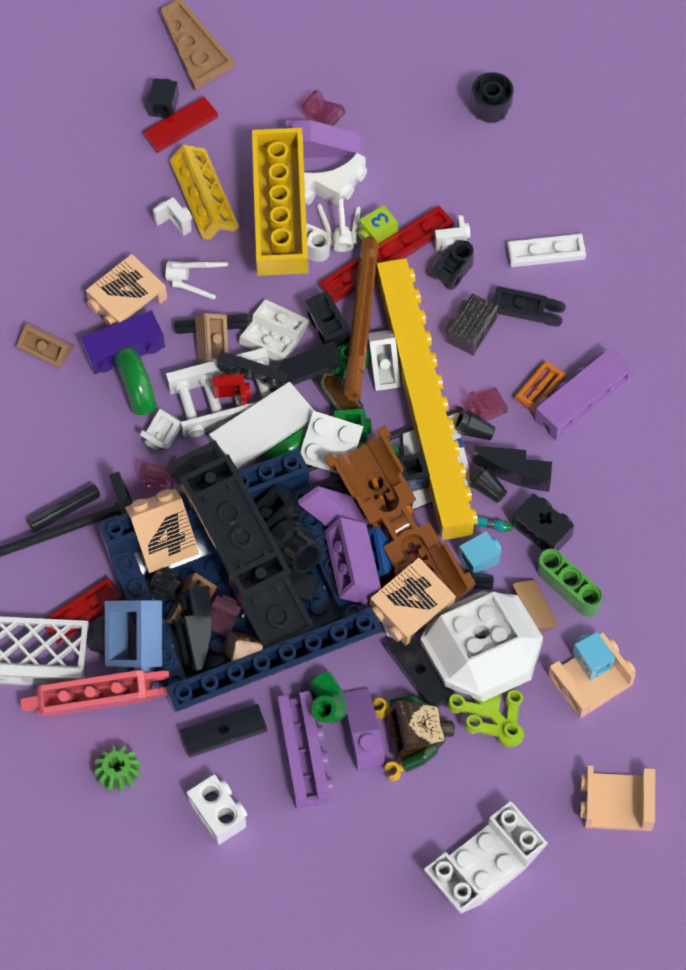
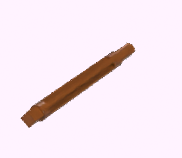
(361, 319)

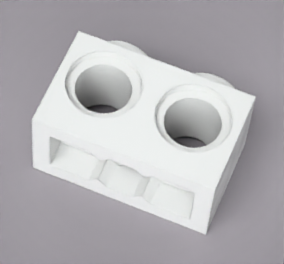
(212, 811)

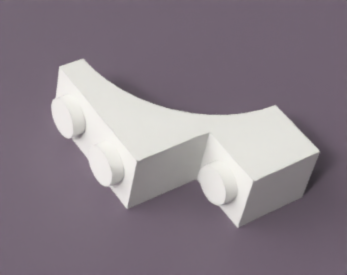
(335, 183)

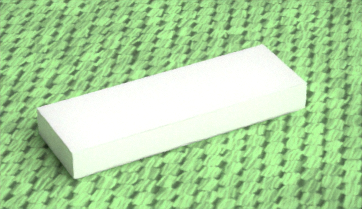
(546, 250)

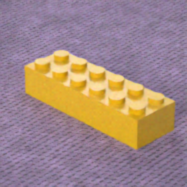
(279, 202)

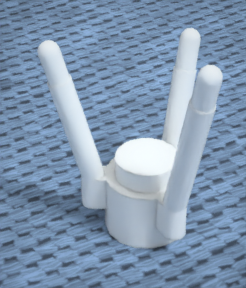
(342, 239)
(179, 271)

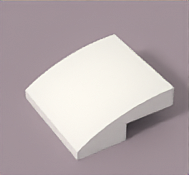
(275, 329)

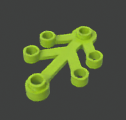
(490, 709)

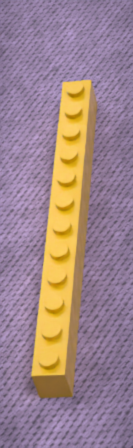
(425, 401)

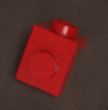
(231, 385)

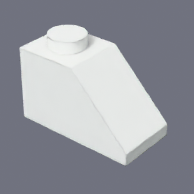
(383, 360)

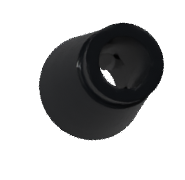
(474, 426)
(488, 484)

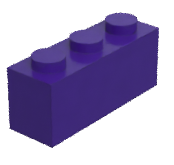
(139, 333)

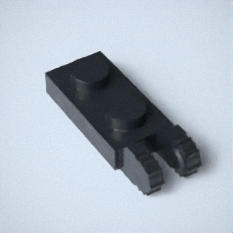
(528, 306)
(250, 369)

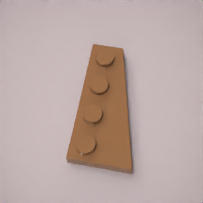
(197, 47)

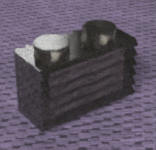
(472, 323)

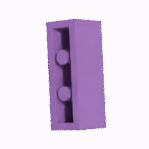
(352, 560)

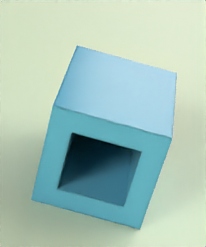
(480, 553)
(593, 655)

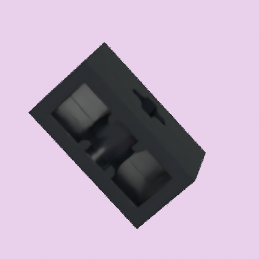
(543, 524)

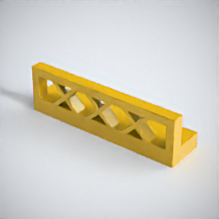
(199, 191)

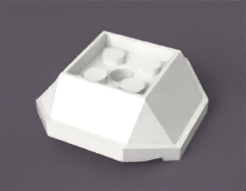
(488, 664)

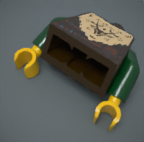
(414, 731)

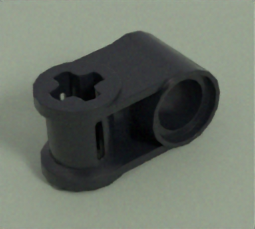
(453, 268)

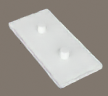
(263, 425)

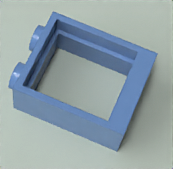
(148, 635)

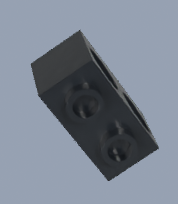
(327, 319)

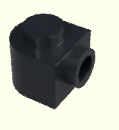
(96, 637)

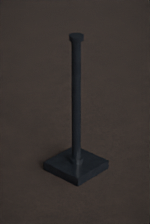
(123, 500)

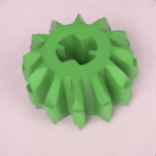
(107, 773)

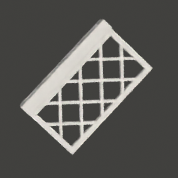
(35, 673)

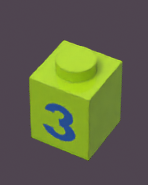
(378, 224)

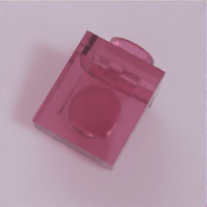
(487, 404)

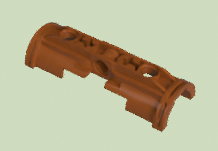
(379, 461)

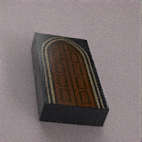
(332, 389)

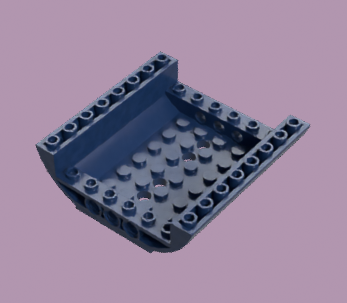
(335, 619)

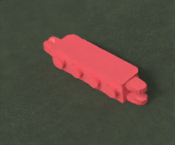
(95, 693)

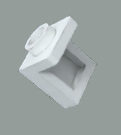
(172, 210)
(447, 237)
(161, 430)

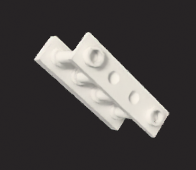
(201, 375)

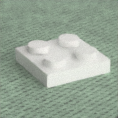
(328, 436)

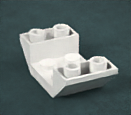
(487, 859)

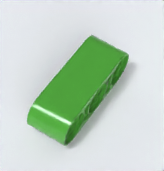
(567, 571)

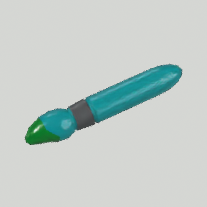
(499, 525)

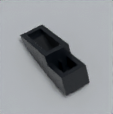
(514, 467)
(194, 628)

